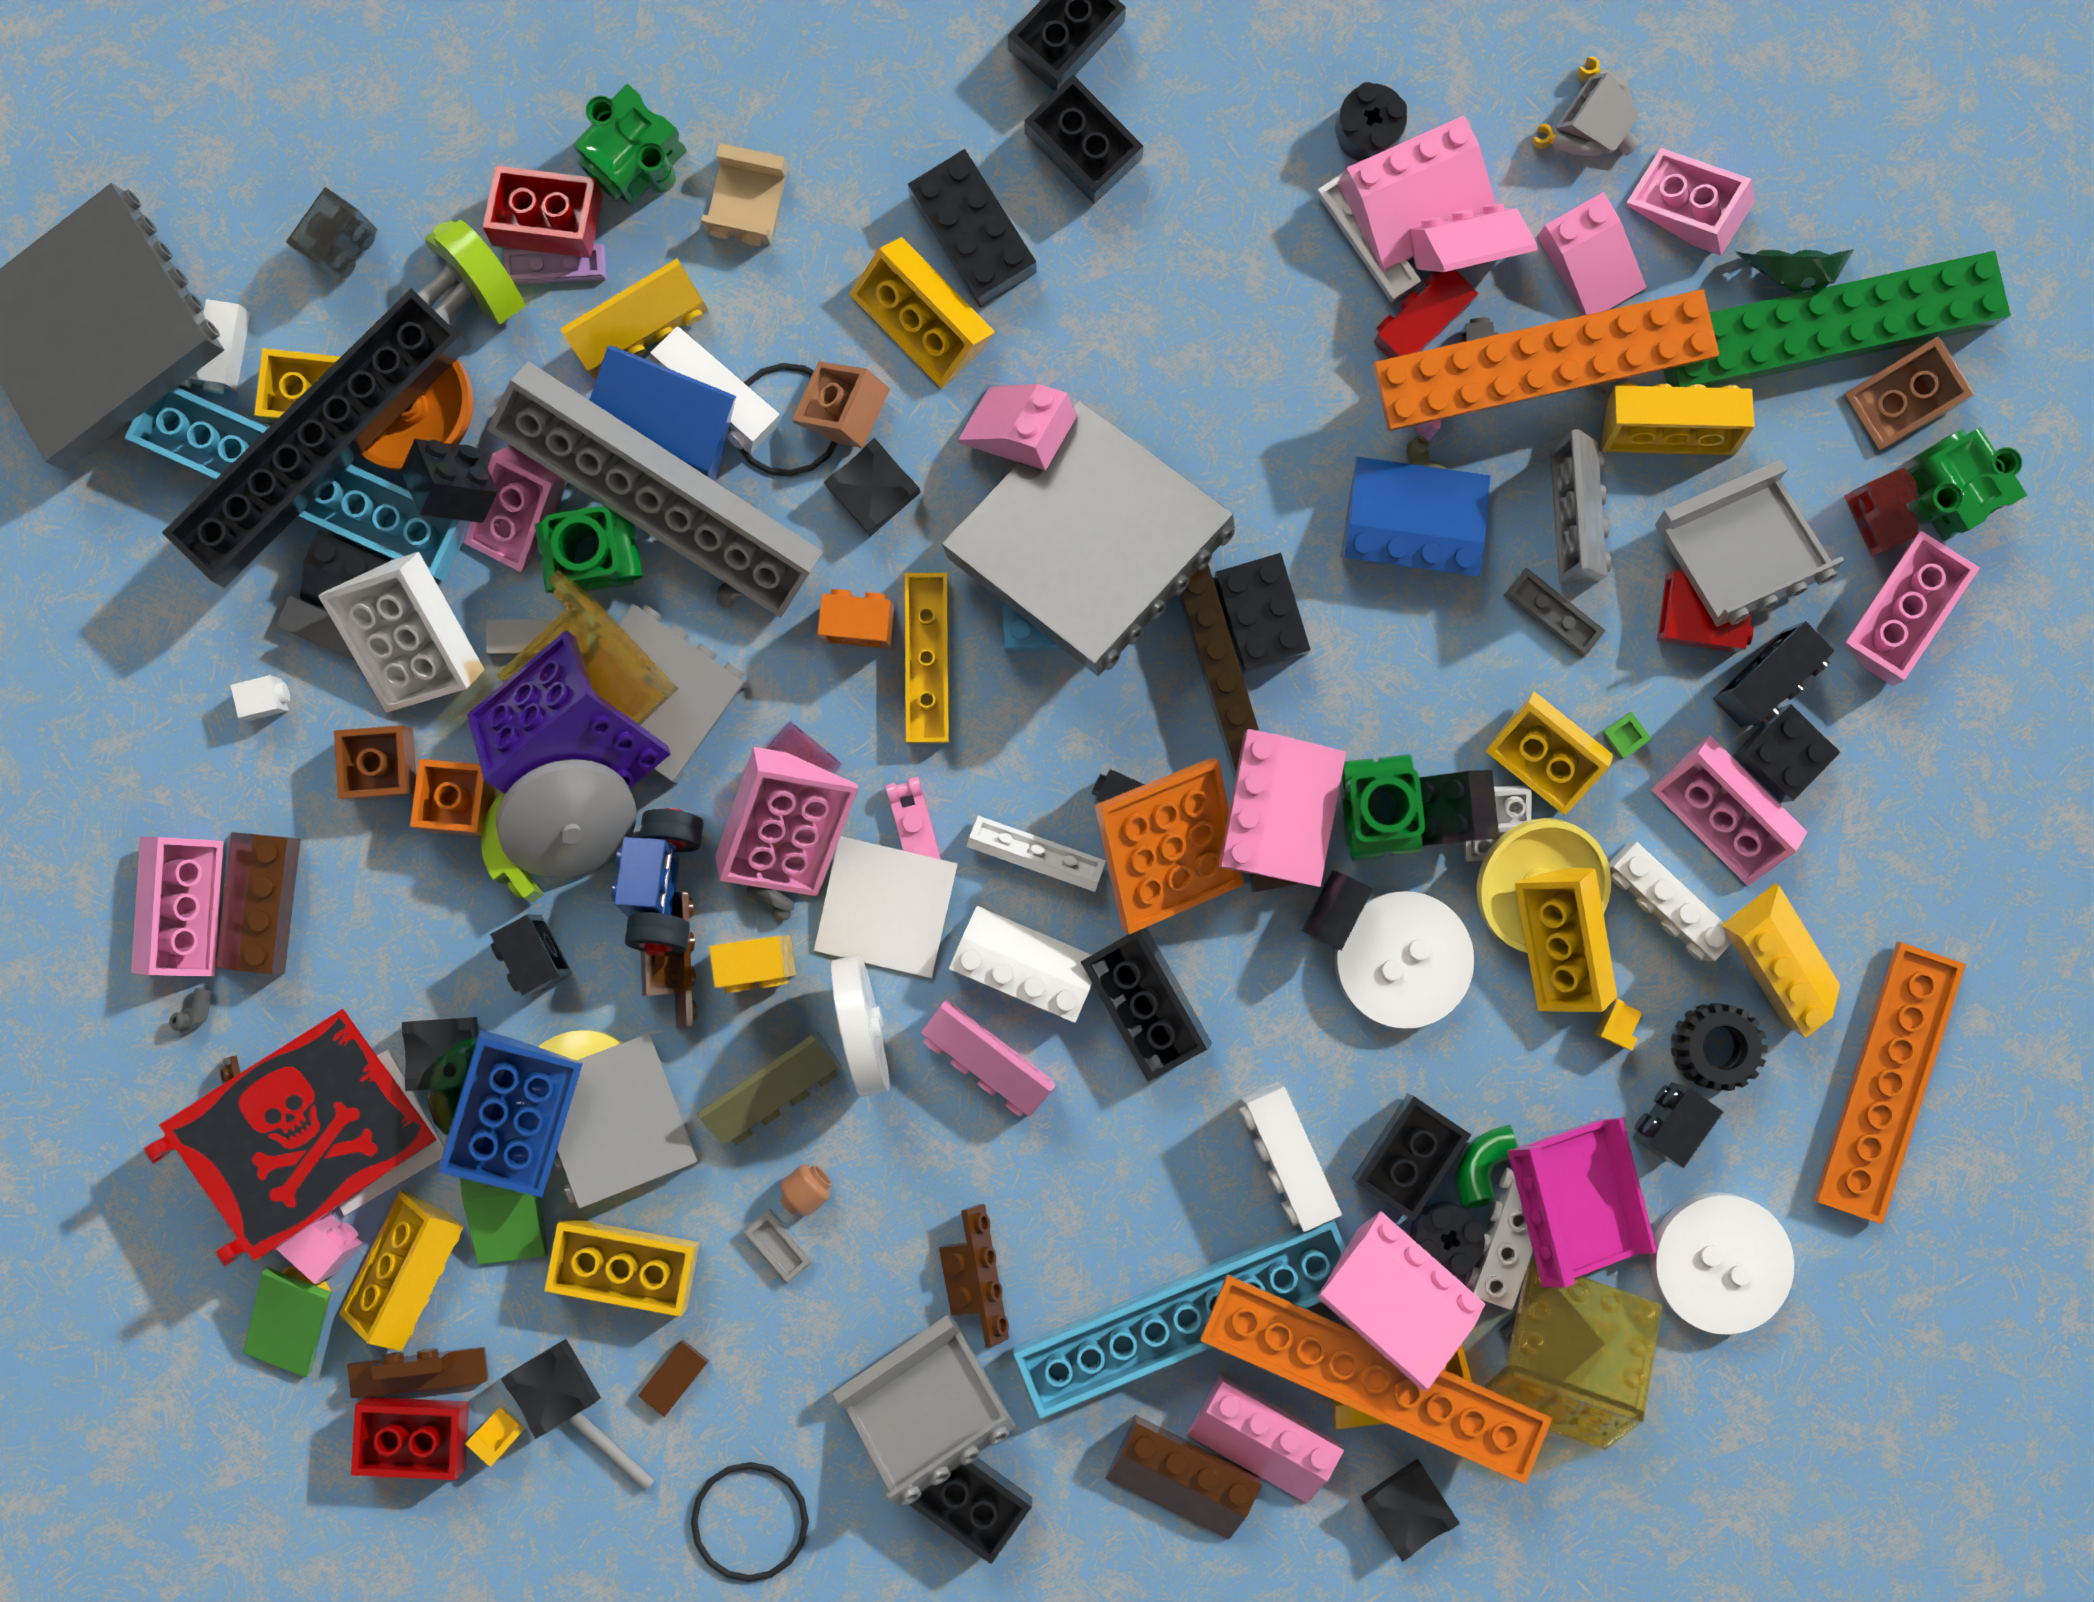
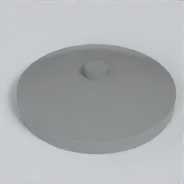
(565, 818)

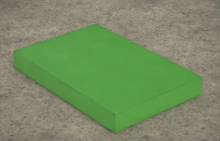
(286, 1322)

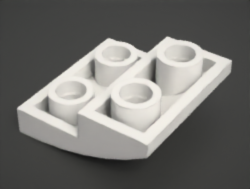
(1512, 808)

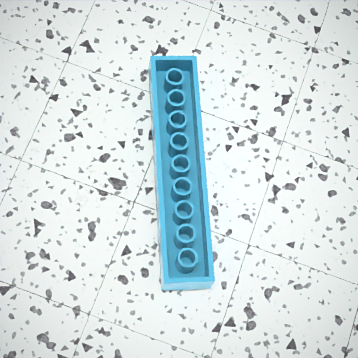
(352, 506)
(1167, 1320)

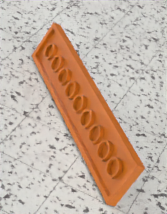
(1545, 360)
(1351, 1371)

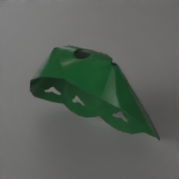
(1798, 271)
(448, 1089)

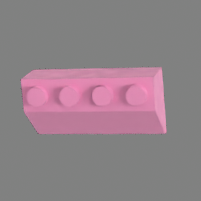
(1910, 608)
(1730, 811)
(177, 907)
(988, 1058)
(1265, 1439)

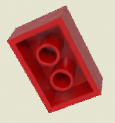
(543, 211)
(410, 1438)

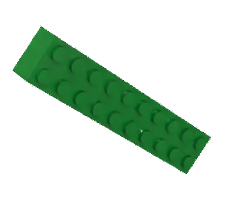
(1850, 320)

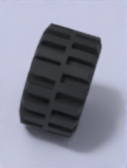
(1746, 1051)

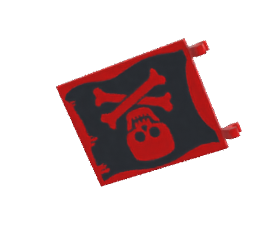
(294, 1136)

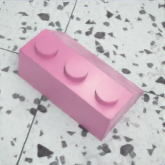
(1470, 238)

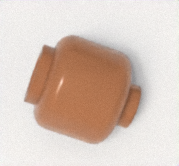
(805, 1190)

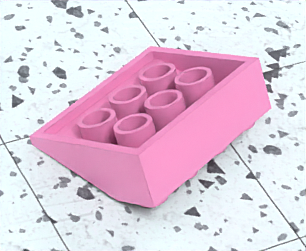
(1416, 182)
(1282, 808)
(784, 824)
(1401, 1300)

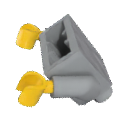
(1597, 118)

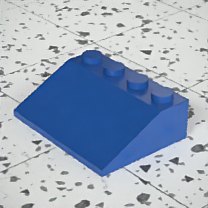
(666, 408)
(1416, 516)
(510, 1114)

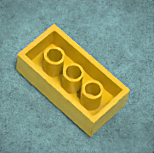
(622, 1266)

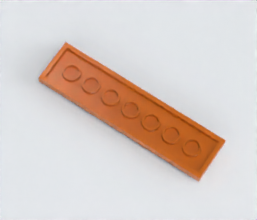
(1889, 1082)

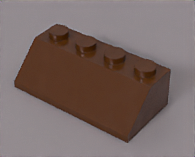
(258, 903)
(1184, 1478)

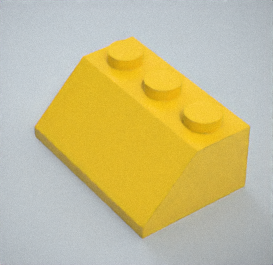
(1550, 753)

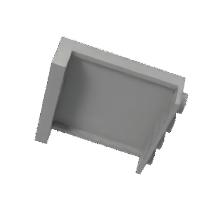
(1745, 545)
(703, 687)
(621, 1124)
(925, 1410)

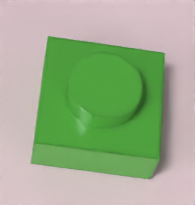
(1626, 735)

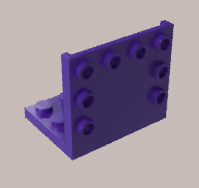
(555, 716)

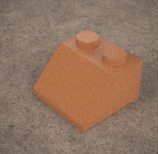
(841, 403)

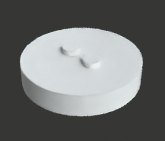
(1405, 960)
(860, 1025)
(1722, 1263)

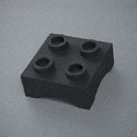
(872, 487)
(427, 1042)
(551, 1388)
(1409, 1509)

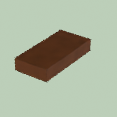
(673, 1378)

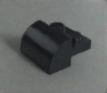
(1336, 910)

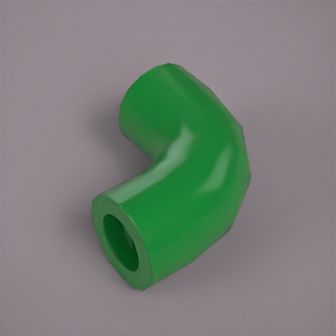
(1477, 1165)

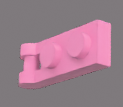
(913, 821)

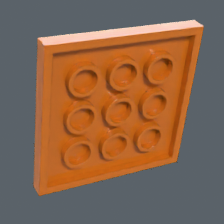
(1167, 845)

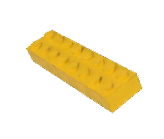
(926, 658)

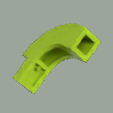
(478, 268)
(499, 865)

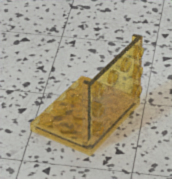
(613, 660)
(1581, 1357)

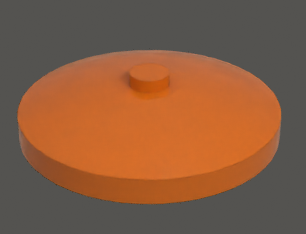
(437, 414)

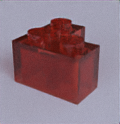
(1882, 511)

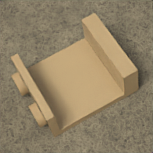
(746, 195)

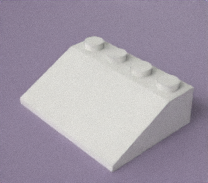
(402, 633)

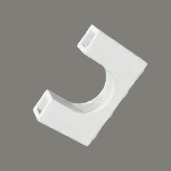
(224, 369)

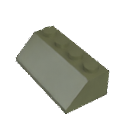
(769, 1089)

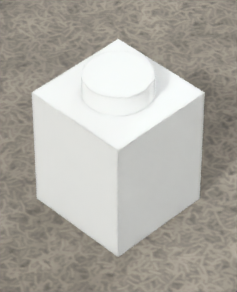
(260, 697)

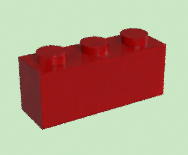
(1425, 314)

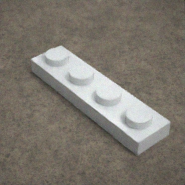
(1393, 281)
(1036, 853)

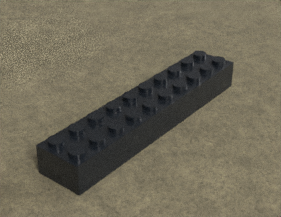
(316, 439)

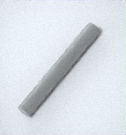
(611, 1450)

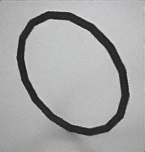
(784, 472)
(803, 1531)

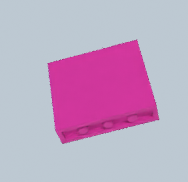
(1581, 1200)

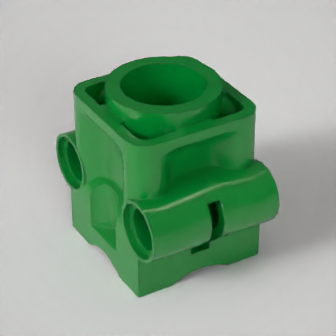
(628, 146)
(1964, 482)
(615, 562)
(1364, 834)

